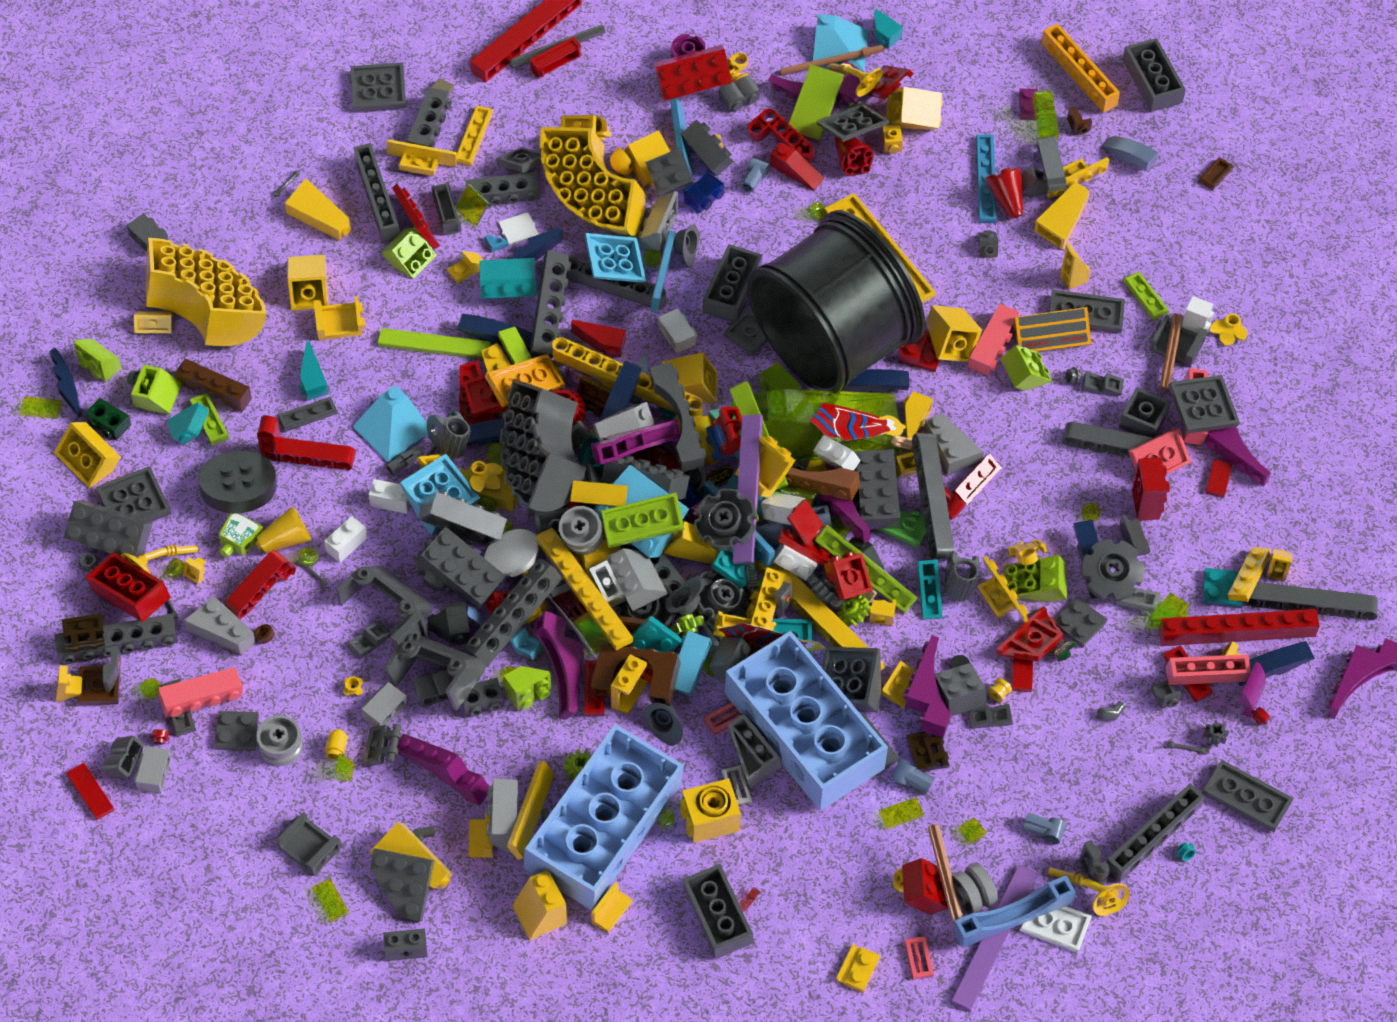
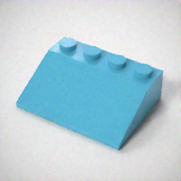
(641, 489)

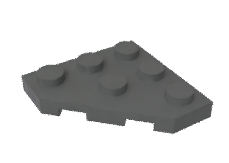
(404, 881)

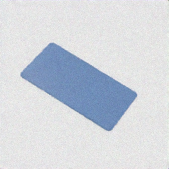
(476, 615)

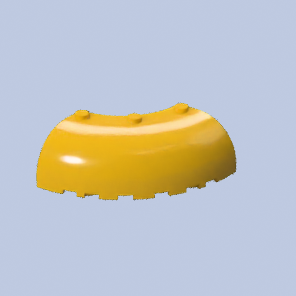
(581, 181)
(203, 292)

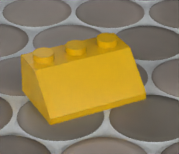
(86, 453)

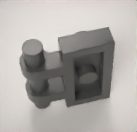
(377, 744)
(1091, 863)

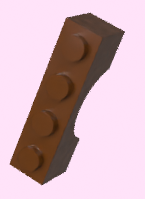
(228, 390)

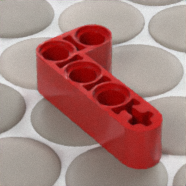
(773, 126)
(259, 583)

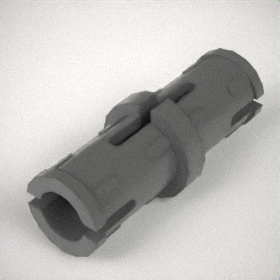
(394, 465)

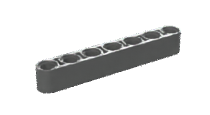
(633, 291)
(932, 495)
(1324, 601)

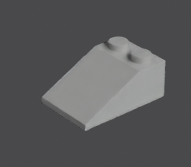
(624, 420)

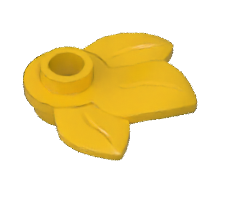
(1227, 331)
(487, 478)

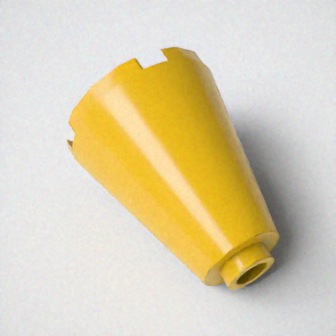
(283, 532)

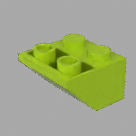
(409, 252)
(96, 359)
(1025, 368)
(155, 390)
(527, 686)

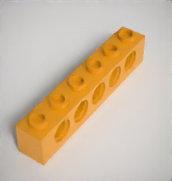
(1080, 68)

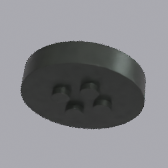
(237, 481)

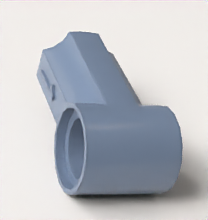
(755, 172)
(908, 775)
(1050, 829)

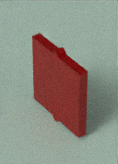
(805, 522)

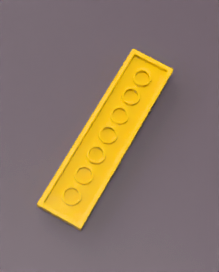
(854, 206)

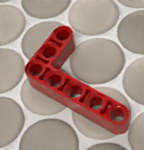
(301, 451)

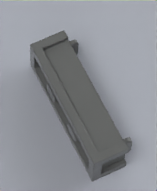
(446, 209)

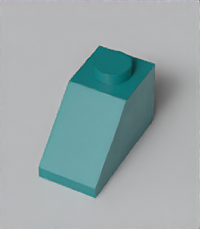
(886, 29)
(188, 423)

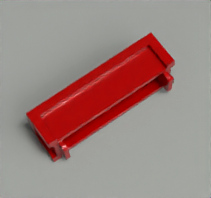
(555, 57)

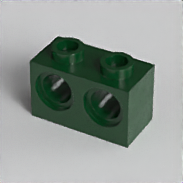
(110, 416)

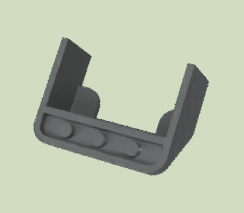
(408, 599)
(462, 666)

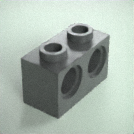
(483, 703)

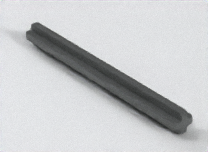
(580, 37)

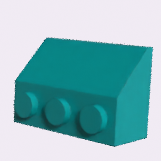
(507, 278)

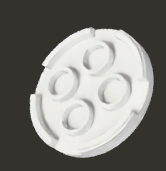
(514, 552)

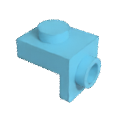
(526, 645)

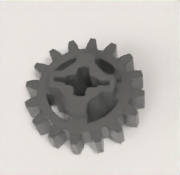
(824, 590)

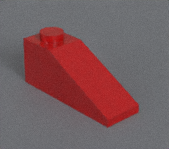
(795, 166)
(602, 338)

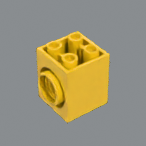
(710, 811)

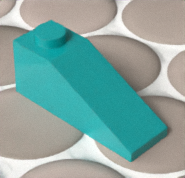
(312, 379)
(929, 588)

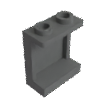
(1188, 343)
(308, 844)

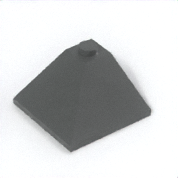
(852, 122)
(856, 674)

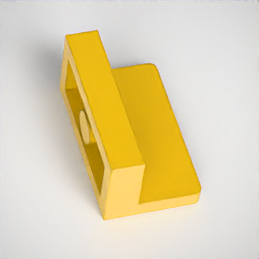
(153, 322)
(478, 840)
(610, 908)

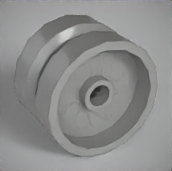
(581, 530)
(279, 740)
(974, 888)

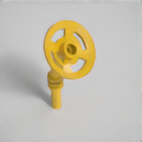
(866, 79)
(171, 550)
(1108, 895)

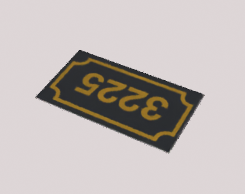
(721, 475)

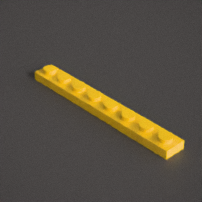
(584, 589)

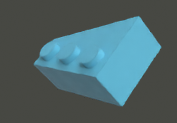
(692, 659)

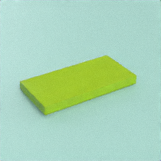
(815, 101)
(642, 520)

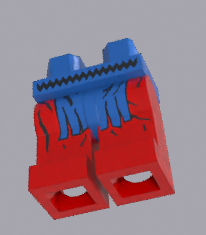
(724, 433)

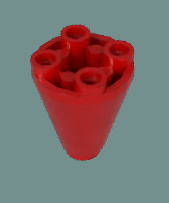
(854, 156)
(1008, 191)

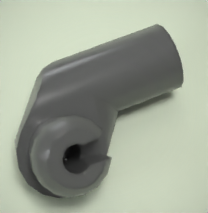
(1109, 713)
(424, 832)

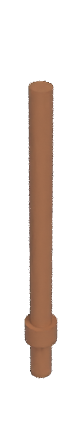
(865, 52)

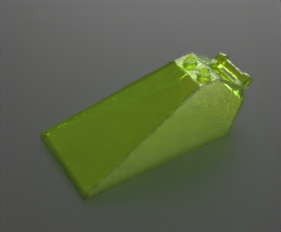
(790, 410)

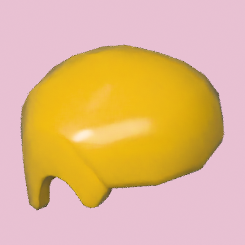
(620, 162)

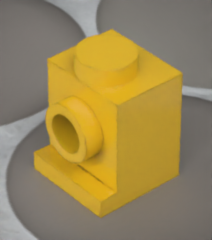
(882, 612)

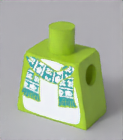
(238, 535)

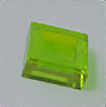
(972, 831)

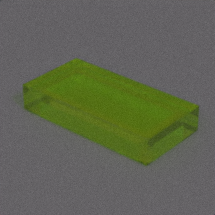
(41, 407)
(901, 813)
(330, 900)

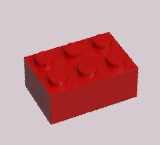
(1150, 488)

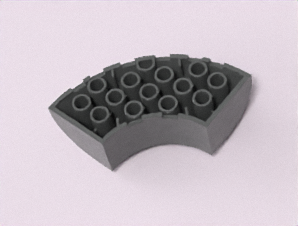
(539, 447)

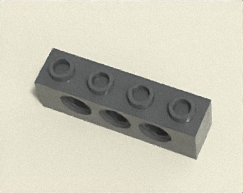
(429, 118)
(508, 188)

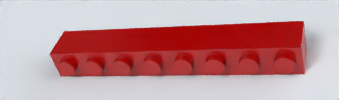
(521, 37)
(1238, 627)

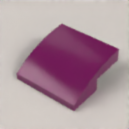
(1253, 689)

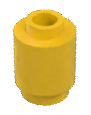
(335, 744)

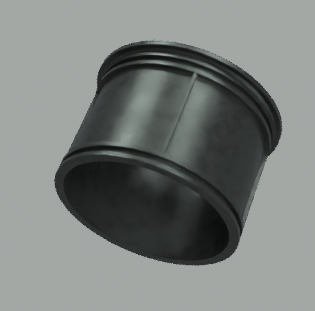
(836, 303)

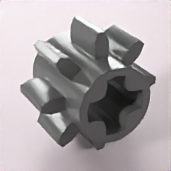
(1216, 733)

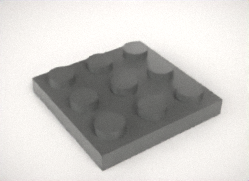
(378, 87)
(1204, 404)
(135, 495)

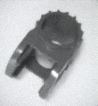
(448, 439)
(957, 586)

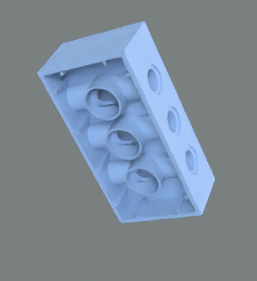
(783, 690)
(595, 794)

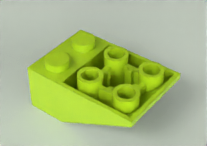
(1038, 581)

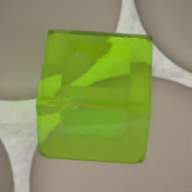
(344, 768)

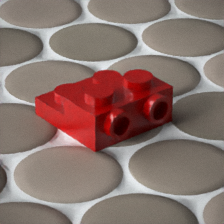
(920, 354)
(481, 397)
(848, 575)

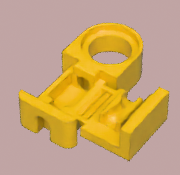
(736, 68)
(1026, 553)

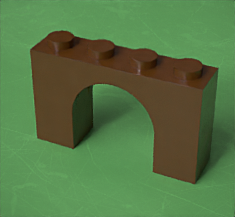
(664, 668)

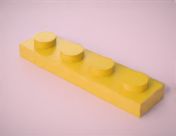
(1249, 574)

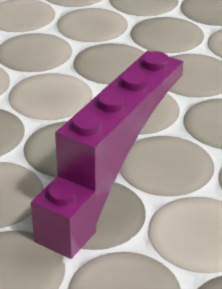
(793, 89)
(631, 441)
(1232, 449)
(847, 513)
(565, 658)
(1361, 668)
(924, 693)
(446, 766)

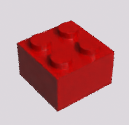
(923, 886)

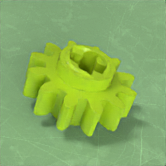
(854, 610)
(687, 623)
(571, 765)

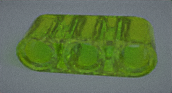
(1045, 114)

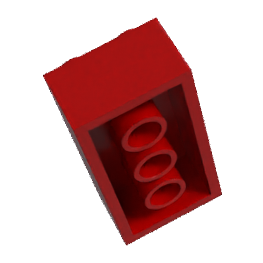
(692, 72)
(128, 587)

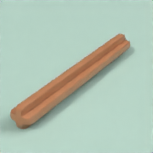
(1171, 351)
(945, 872)

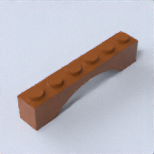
(837, 482)

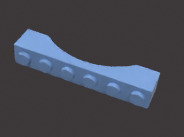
(989, 923)

